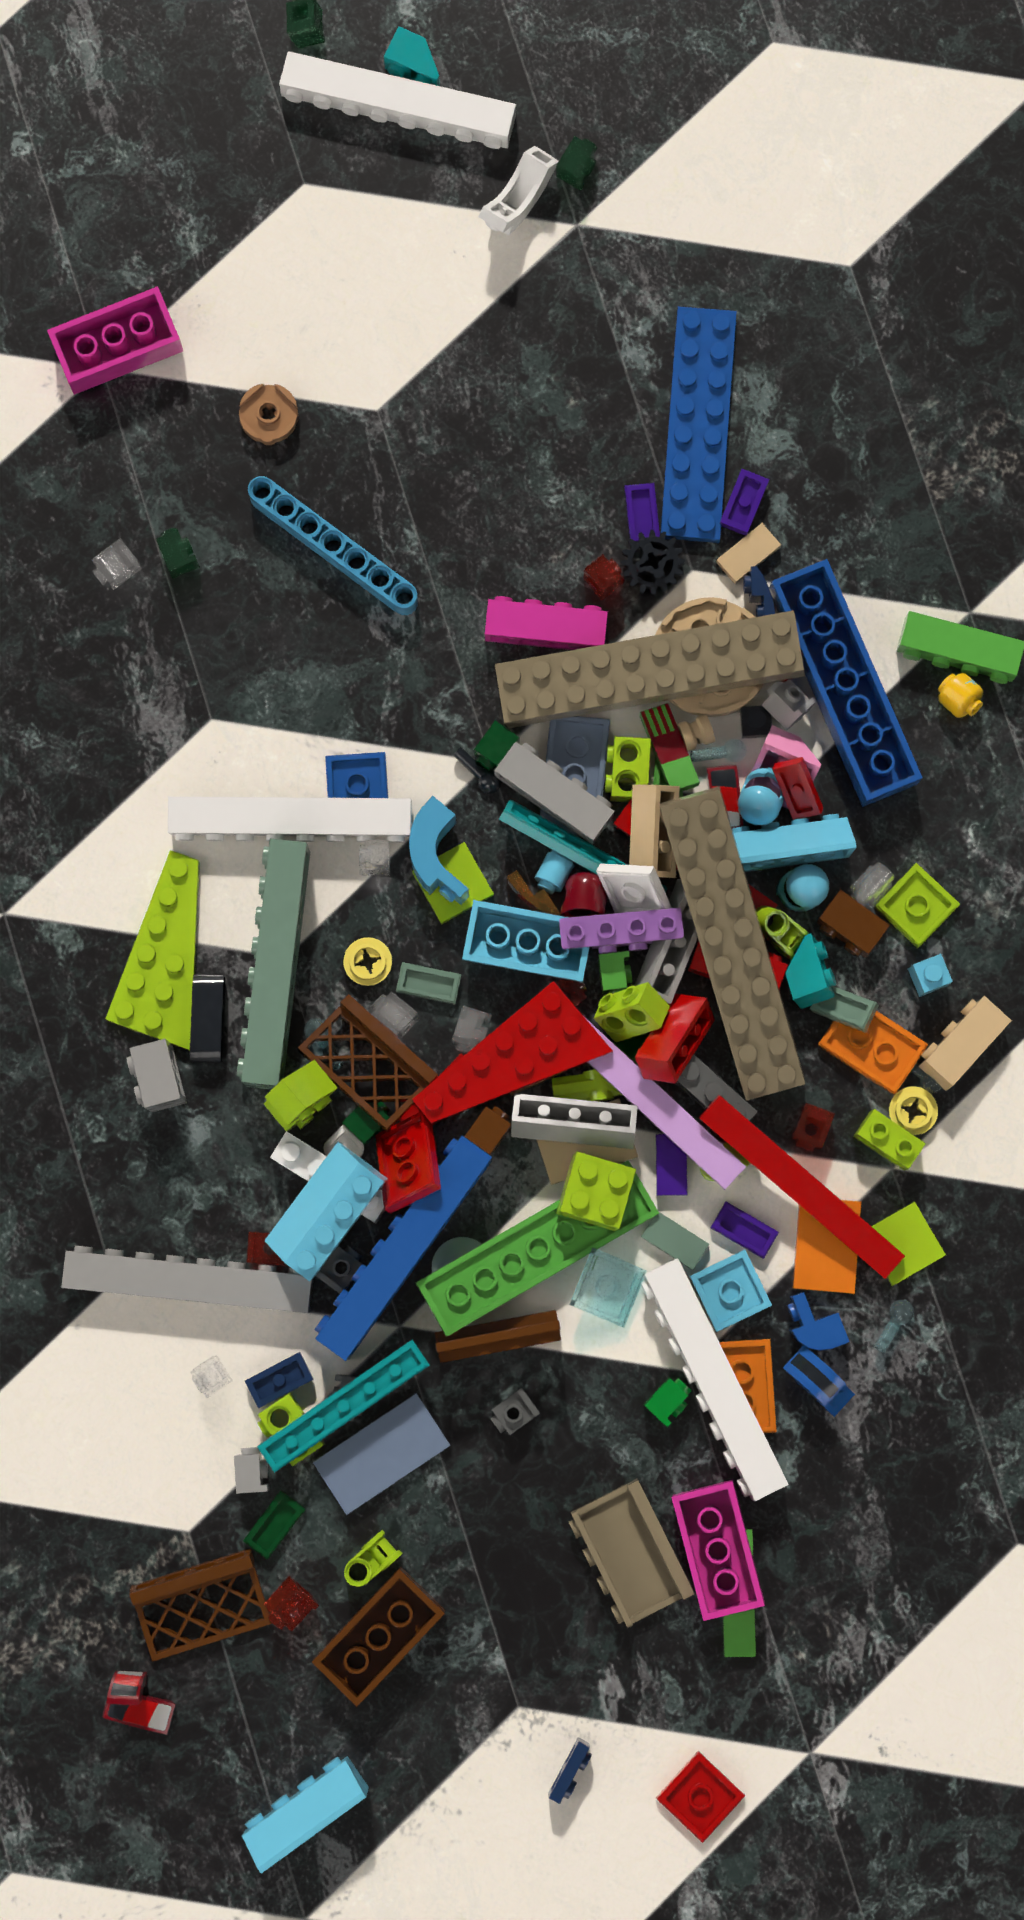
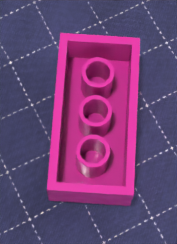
(115, 340)
(718, 1550)

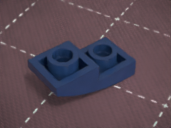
(758, 592)

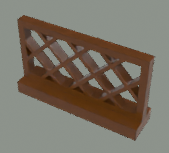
(380, 1039)
(498, 1336)
(191, 1579)

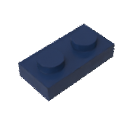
(279, 1380)
(564, 1783)

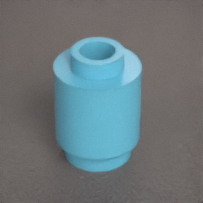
(554, 872)

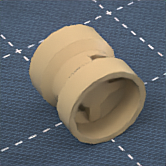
(697, 732)

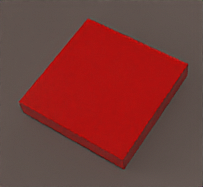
(700, 1796)

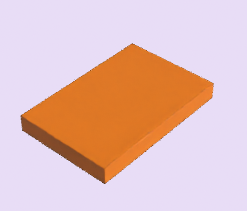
(881, 1054)
(821, 1258)
(753, 1369)

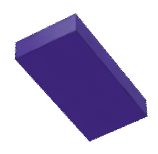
(641, 510)
(670, 1168)
(744, 1230)

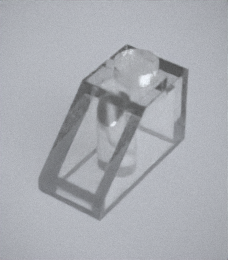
(394, 1014)

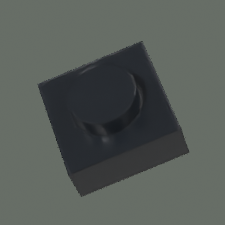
(755, 722)

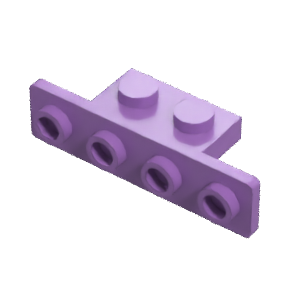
(621, 929)

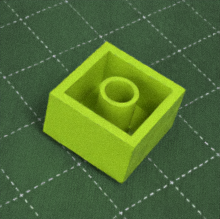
(596, 1191)

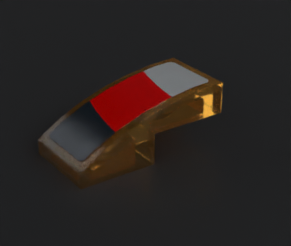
(539, 902)

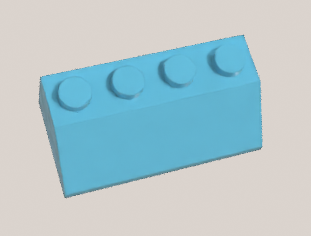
(795, 843)
(521, 942)
(325, 1211)
(304, 1813)

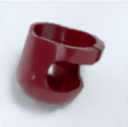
(584, 892)

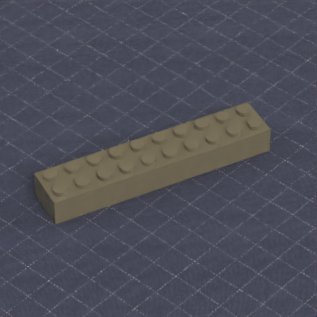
(650, 669)
(732, 943)

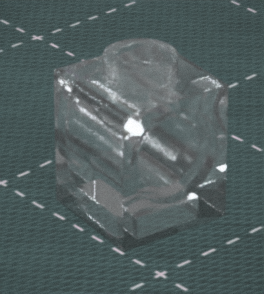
(115, 565)

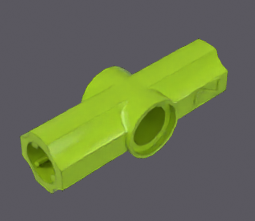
(586, 1086)

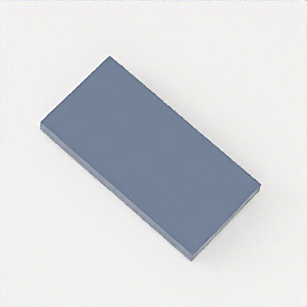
(581, 751)
(381, 1454)

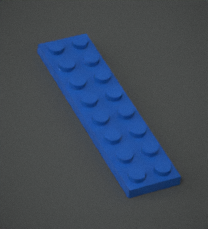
(698, 424)

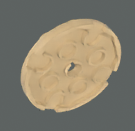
(703, 613)

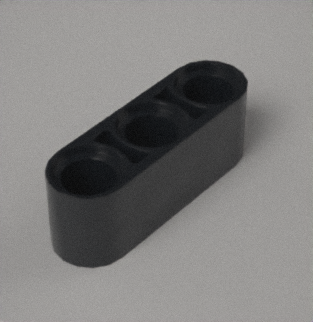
(207, 1018)

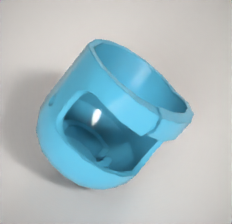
(758, 803)
(806, 887)

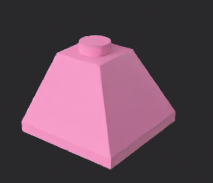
(778, 748)

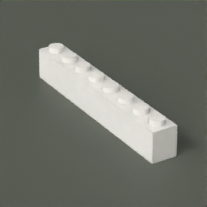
(397, 100)
(289, 817)
(714, 1379)

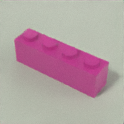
(544, 625)

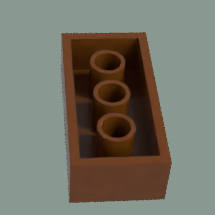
(378, 1636)

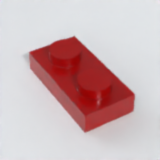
(797, 788)

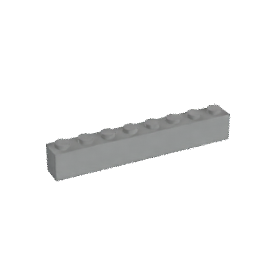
(186, 1281)

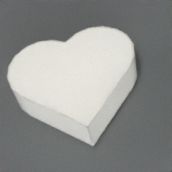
(347, 1138)

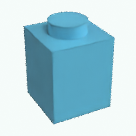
(930, 975)

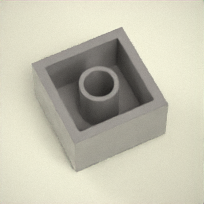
(156, 1075)

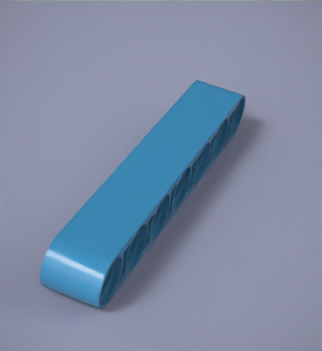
(325, 533)

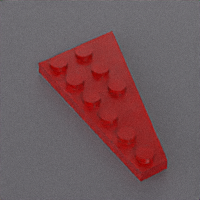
(525, 1049)

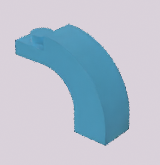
(427, 831)

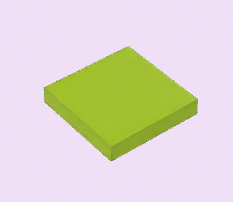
(463, 867)
(917, 905)
(912, 1237)

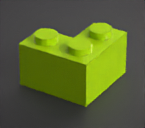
(298, 1096)

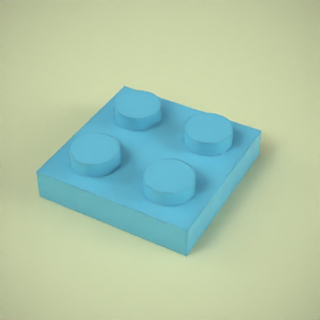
(730, 1290)

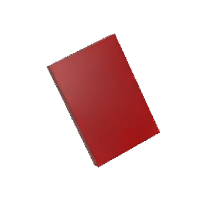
(408, 1161)

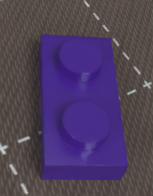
(744, 502)

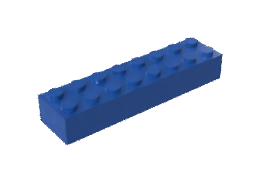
(846, 684)
(401, 1251)

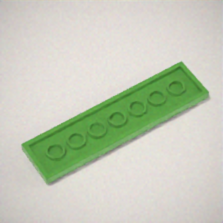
(521, 1260)

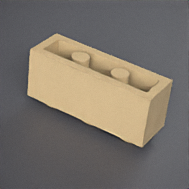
(648, 832)
(964, 1042)

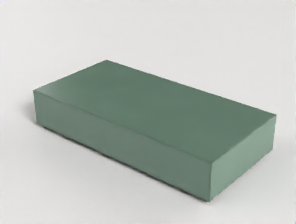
(428, 983)
(847, 1009)
(675, 1240)

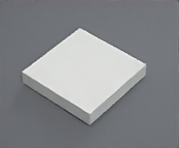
(632, 888)

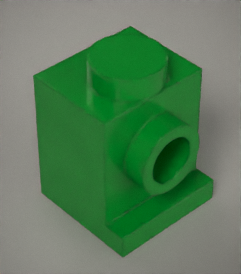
(668, 1400)

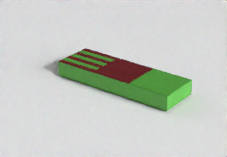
(669, 747)

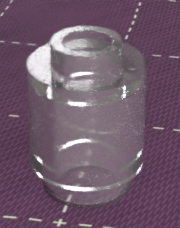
(872, 884)

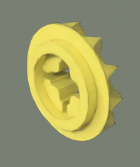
(375, 949)
(926, 1105)

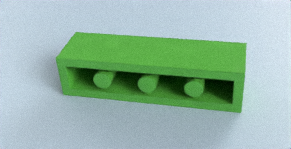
(960, 647)

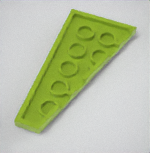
(159, 973)

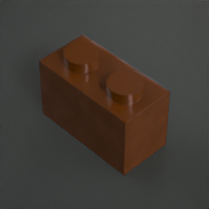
(852, 925)
(489, 1129)

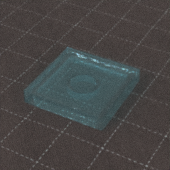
(608, 1287)

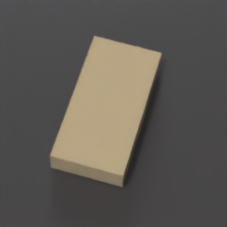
(748, 552)

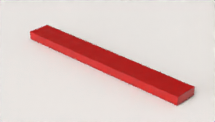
(801, 1186)

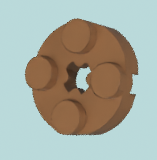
(271, 397)

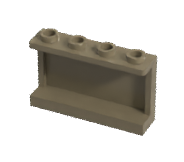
(630, 1553)

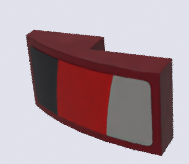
(728, 780)
(126, 1688)
(151, 1714)

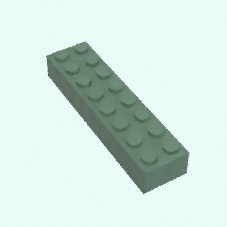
(275, 963)

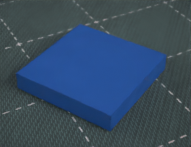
(357, 775)

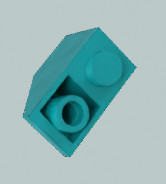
(410, 58)
(807, 974)

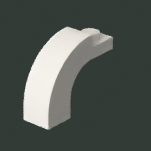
(521, 192)

